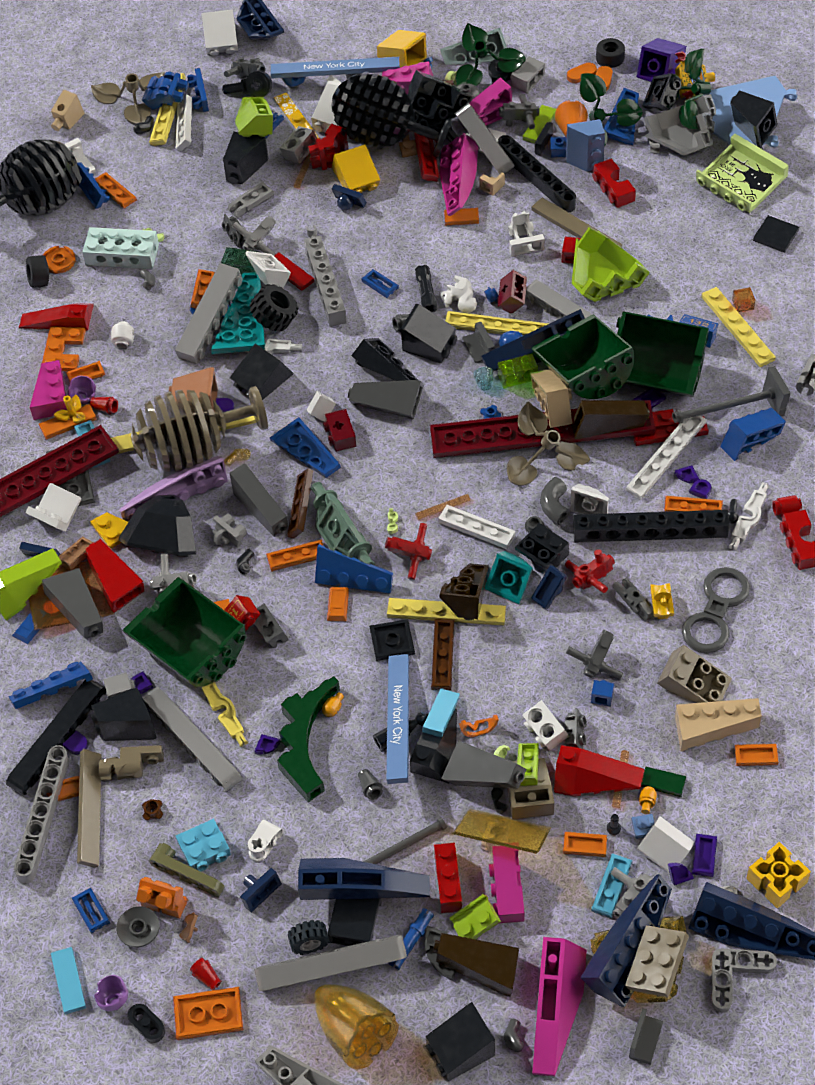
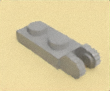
(250, 199)

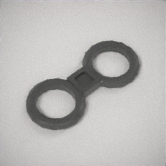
(715, 610)

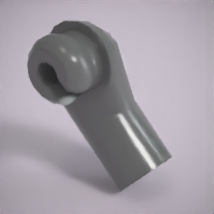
(511, 1037)

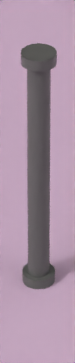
(440, 824)

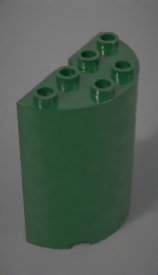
(665, 352)
(588, 358)
(189, 634)

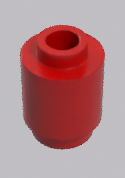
(786, 505)

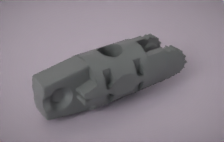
(633, 598)

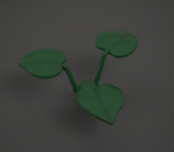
(475, 40)
(693, 66)
(593, 87)

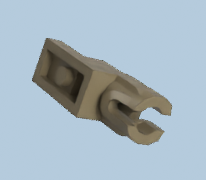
(130, 762)

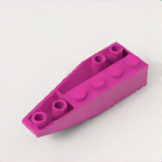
(458, 171)
(558, 1001)

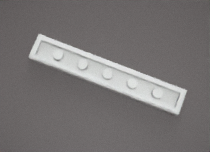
(665, 456)

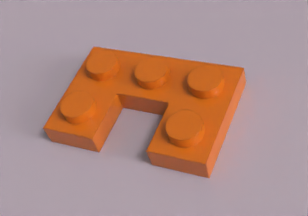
(56, 343)

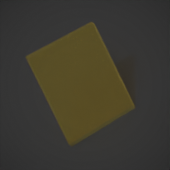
(502, 831)

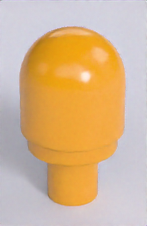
(332, 705)
(647, 799)

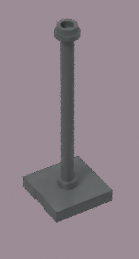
(773, 390)

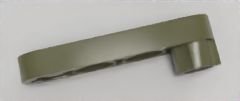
(163, 860)

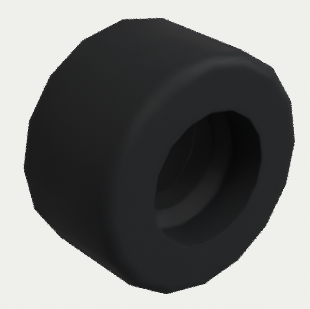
(610, 52)
(37, 271)

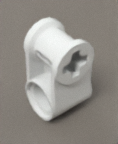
(263, 840)

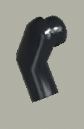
(144, 127)
(242, 562)

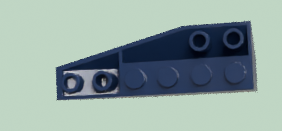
(523, 345)
(357, 880)
(749, 925)
(615, 955)

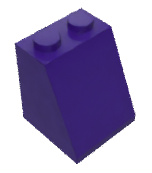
(658, 58)

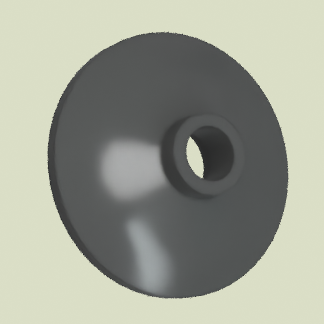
(135, 918)

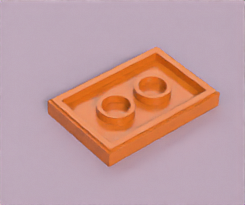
(208, 1013)

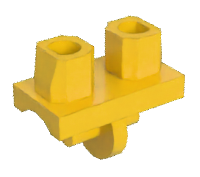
(662, 601)

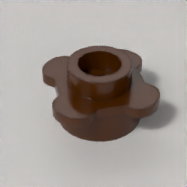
(152, 804)

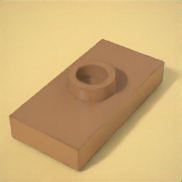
(75, 553)

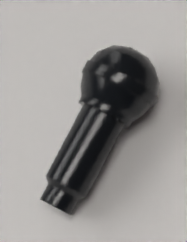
(733, 516)
(613, 826)

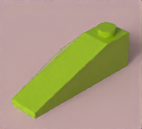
(23, 579)

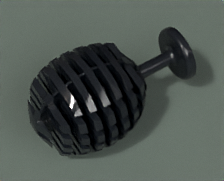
(379, 112)
(38, 177)

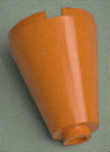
(570, 113)

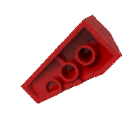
(62, 316)
(588, 772)

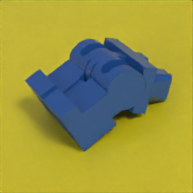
(164, 90)

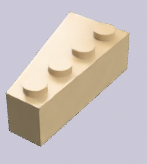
(553, 397)
(715, 720)

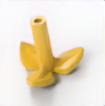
(72, 404)

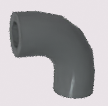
(550, 500)

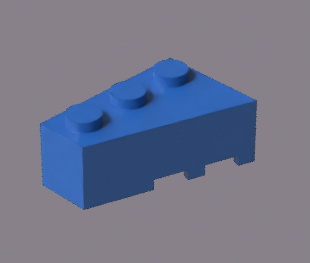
(751, 430)

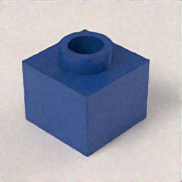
(558, 147)
(602, 693)

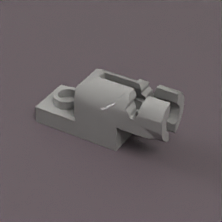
(807, 377)

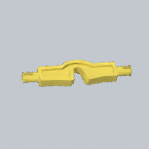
(228, 717)

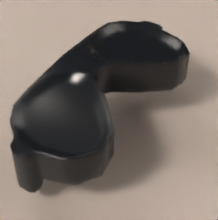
(496, 794)

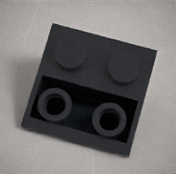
(543, 547)

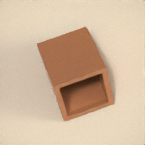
(199, 381)

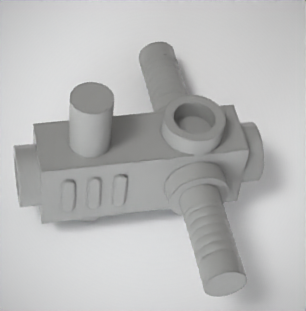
(254, 239)
(165, 578)
(634, 887)

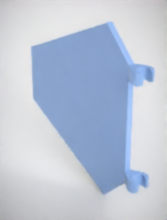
(766, 88)

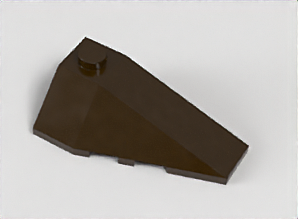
(466, 591)

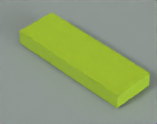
(546, 115)
(529, 759)

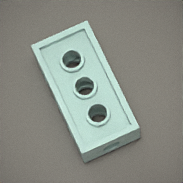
(120, 248)

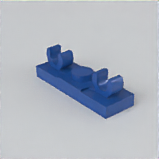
(200, 99)
(91, 188)

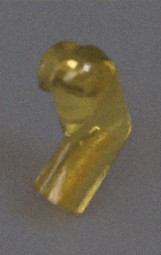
(237, 455)

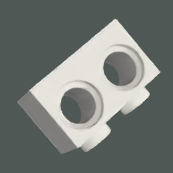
(547, 724)

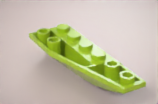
(254, 117)

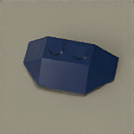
(258, 21)

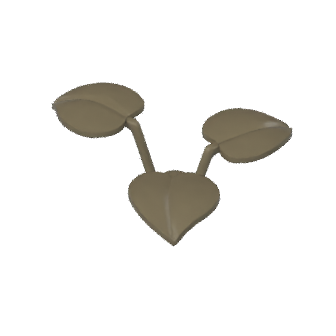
(108, 93)
(534, 421)

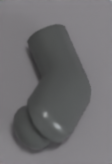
(148, 278)

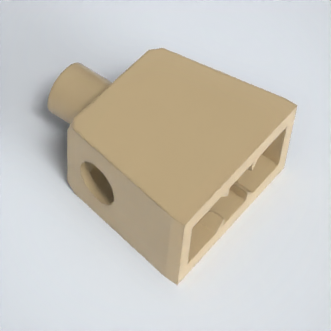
(66, 111)

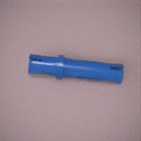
(415, 931)

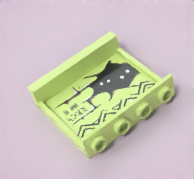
(743, 174)

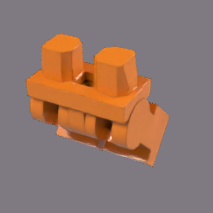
(161, 897)

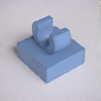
(642, 825)

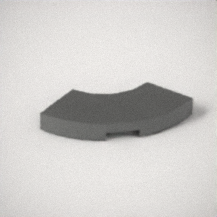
(430, 936)

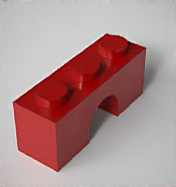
(618, 192)
(795, 526)
(448, 877)

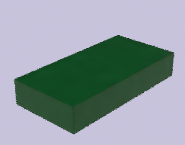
(664, 781)

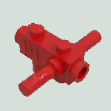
(415, 550)
(589, 574)

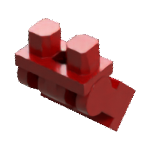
(326, 147)

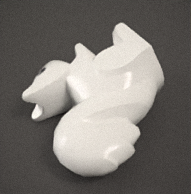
(462, 293)

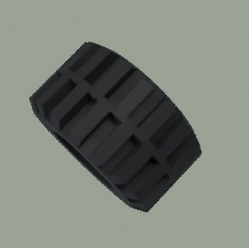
(274, 307)

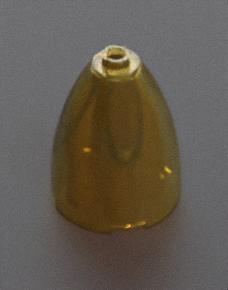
(354, 1023)

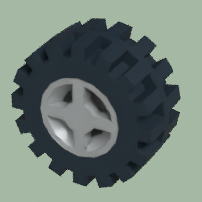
(308, 937)

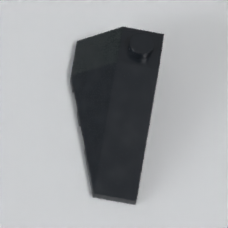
(377, 357)
(434, 752)

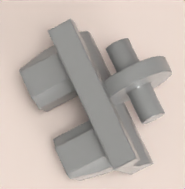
(225, 533)

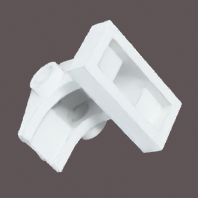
(519, 227)

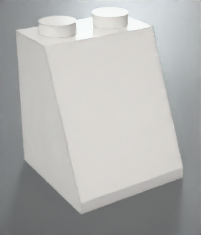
(219, 32)
(323, 114)

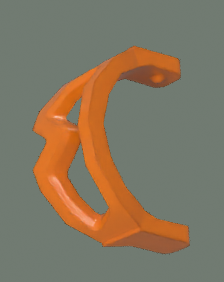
(492, 723)

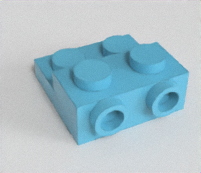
(203, 845)

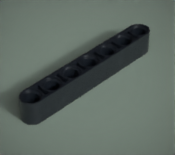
(538, 174)
(57, 732)

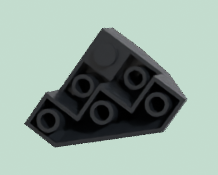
(435, 99)
(161, 527)

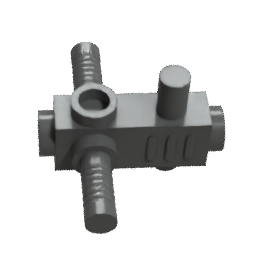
(244, 67)
(522, 111)
(595, 661)

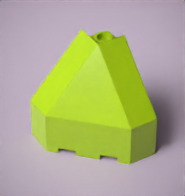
(604, 267)

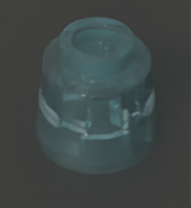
(484, 378)

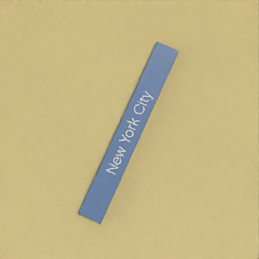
(333, 67)
(398, 719)

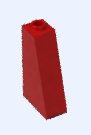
(113, 575)

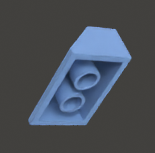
(585, 144)

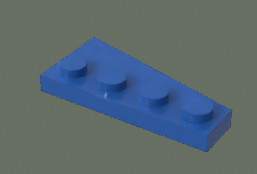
(616, 131)
(306, 447)
(348, 572)
(49, 686)

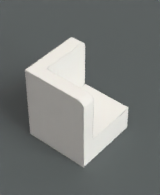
(320, 406)

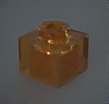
(743, 299)

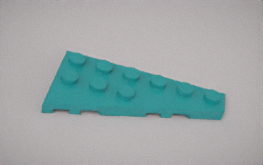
(239, 327)

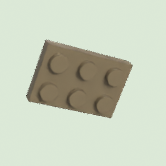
(657, 961)

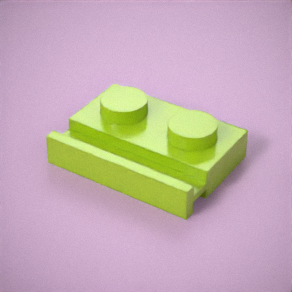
(475, 918)

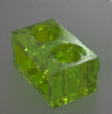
(516, 370)

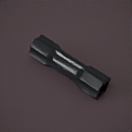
(424, 282)

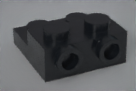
(662, 92)

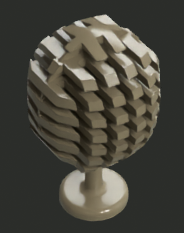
(187, 426)

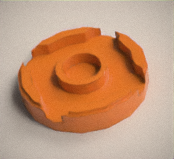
(60, 259)

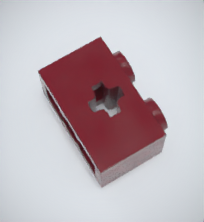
(512, 291)
(340, 430)

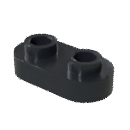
(147, 1023)

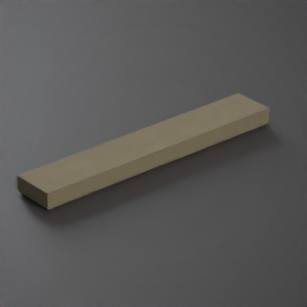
(563, 219)
(89, 809)

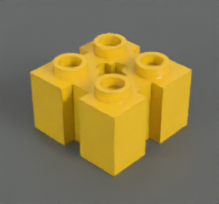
(778, 875)

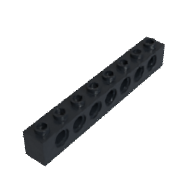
(651, 526)

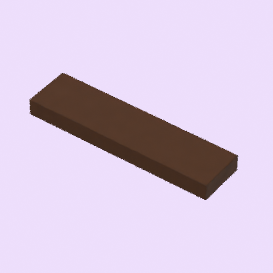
(300, 503)
(442, 655)

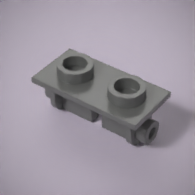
(234, 236)
(575, 723)

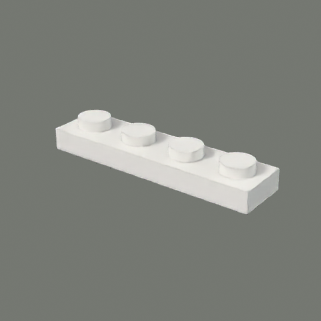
(183, 125)
(476, 526)

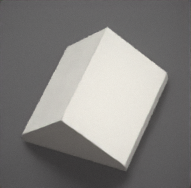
(665, 844)

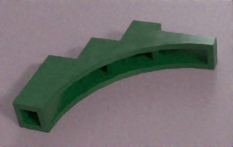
(295, 736)

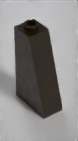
(608, 416)
(479, 960)

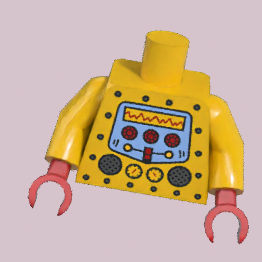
(686, 81)

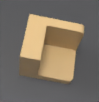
(491, 184)

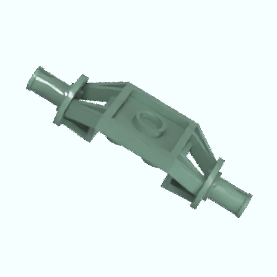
(337, 527)

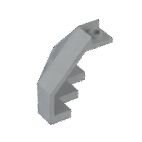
(669, 131)

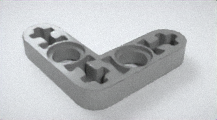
(732, 964)

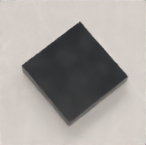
(776, 233)
(391, 639)

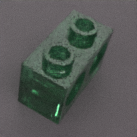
(238, 259)

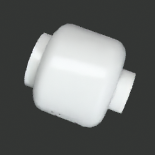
(122, 335)

